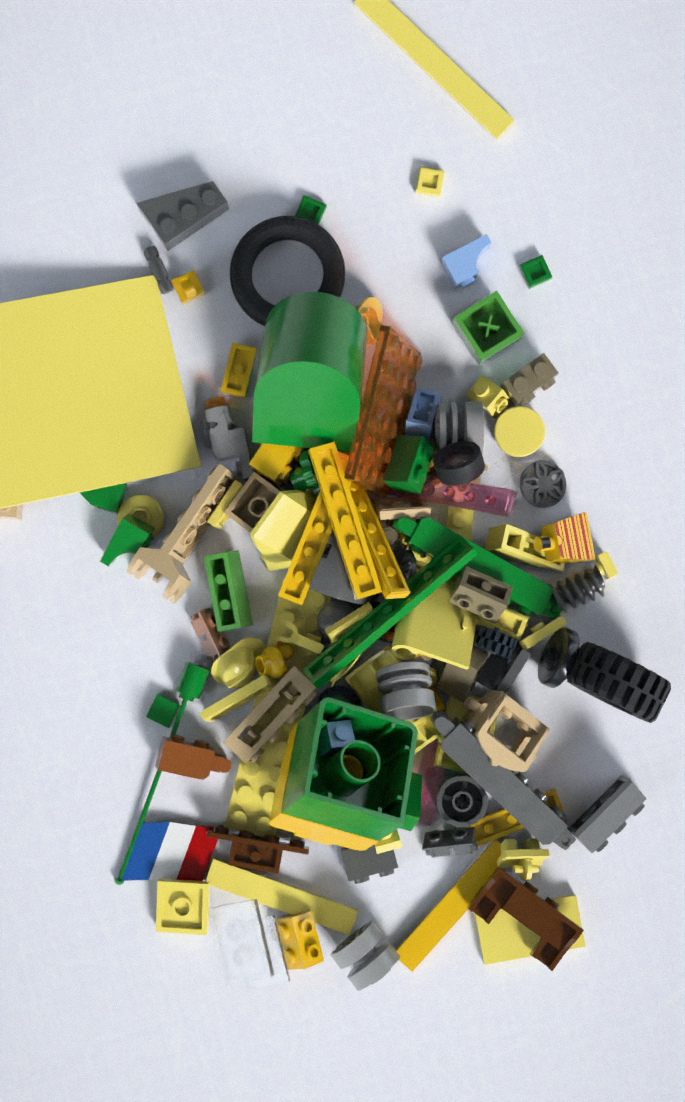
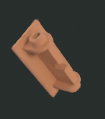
(205, 624)

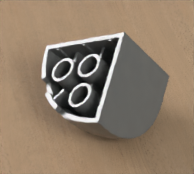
(332, 577)

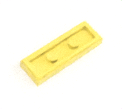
(237, 698)

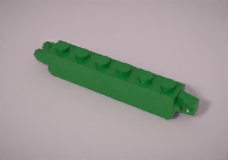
(528, 592)

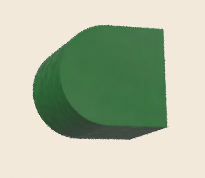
(310, 373)

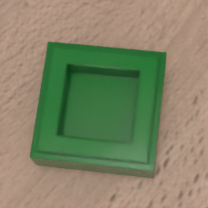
(311, 209)
(535, 271)
(163, 711)

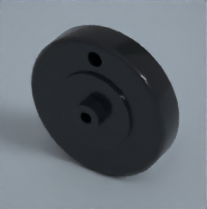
(558, 657)

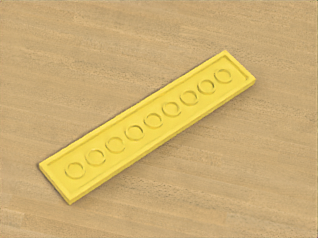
(257, 780)

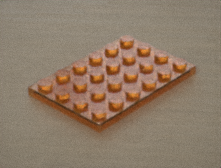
(383, 410)

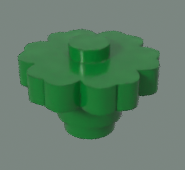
(304, 475)

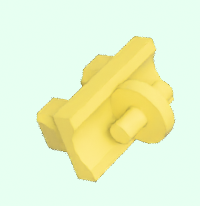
(524, 860)

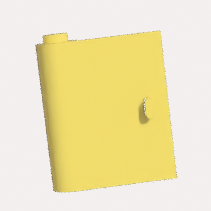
(436, 630)

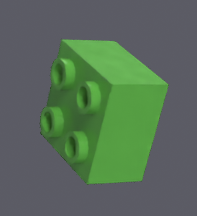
(487, 327)

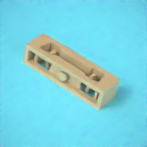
(242, 746)

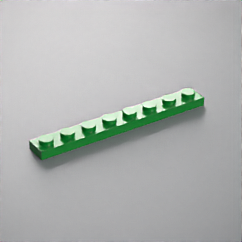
(389, 613)

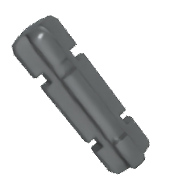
(158, 270)

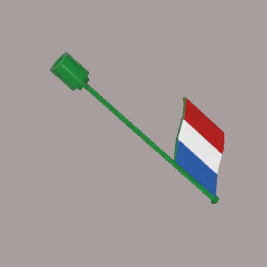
(170, 847)

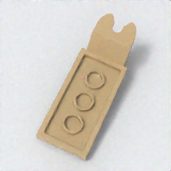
(184, 537)

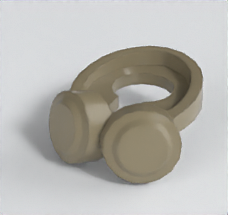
(391, 535)

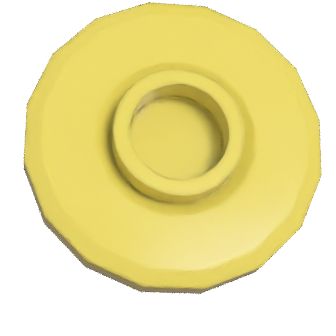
(145, 509)

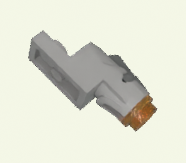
(223, 438)

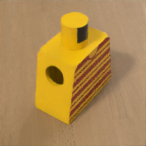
(566, 540)

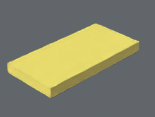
(511, 940)

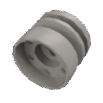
(459, 426)
(406, 690)

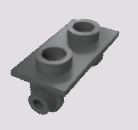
(439, 842)

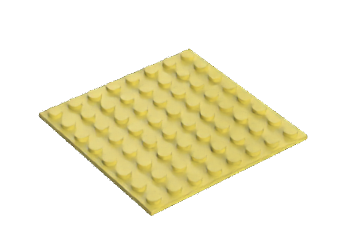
(89, 392)

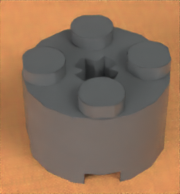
(469, 812)

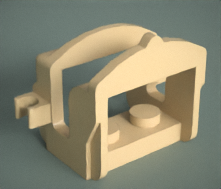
(526, 745)

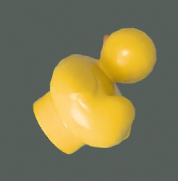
(272, 659)

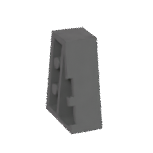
(183, 212)

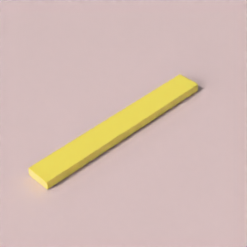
(437, 65)

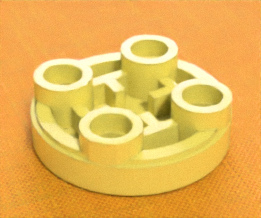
(519, 431)

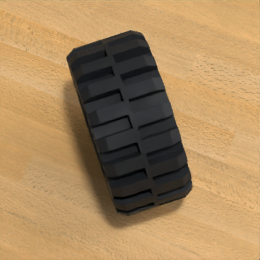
(619, 682)

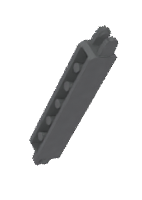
(504, 785)

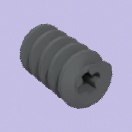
(578, 589)

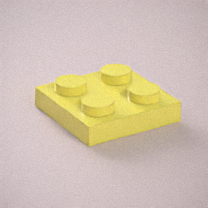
(182, 906)

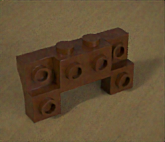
(538, 915)

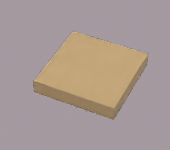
(400, 507)

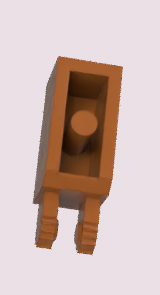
(189, 758)

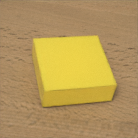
(429, 181)

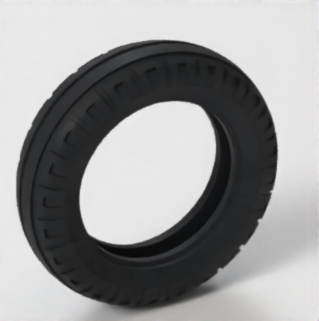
(276, 230)

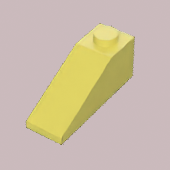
(518, 546)

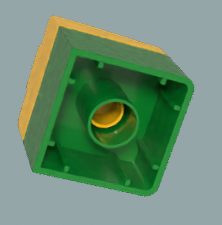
(355, 792)

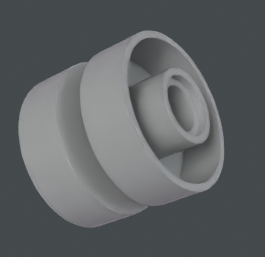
(370, 962)

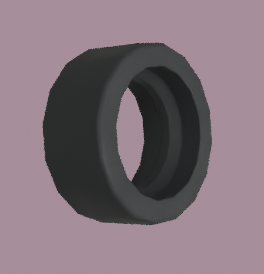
(460, 473)

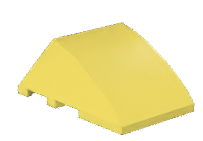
(282, 527)

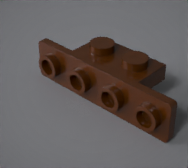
(256, 852)

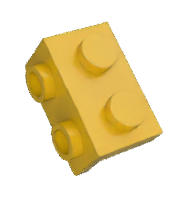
(300, 941)

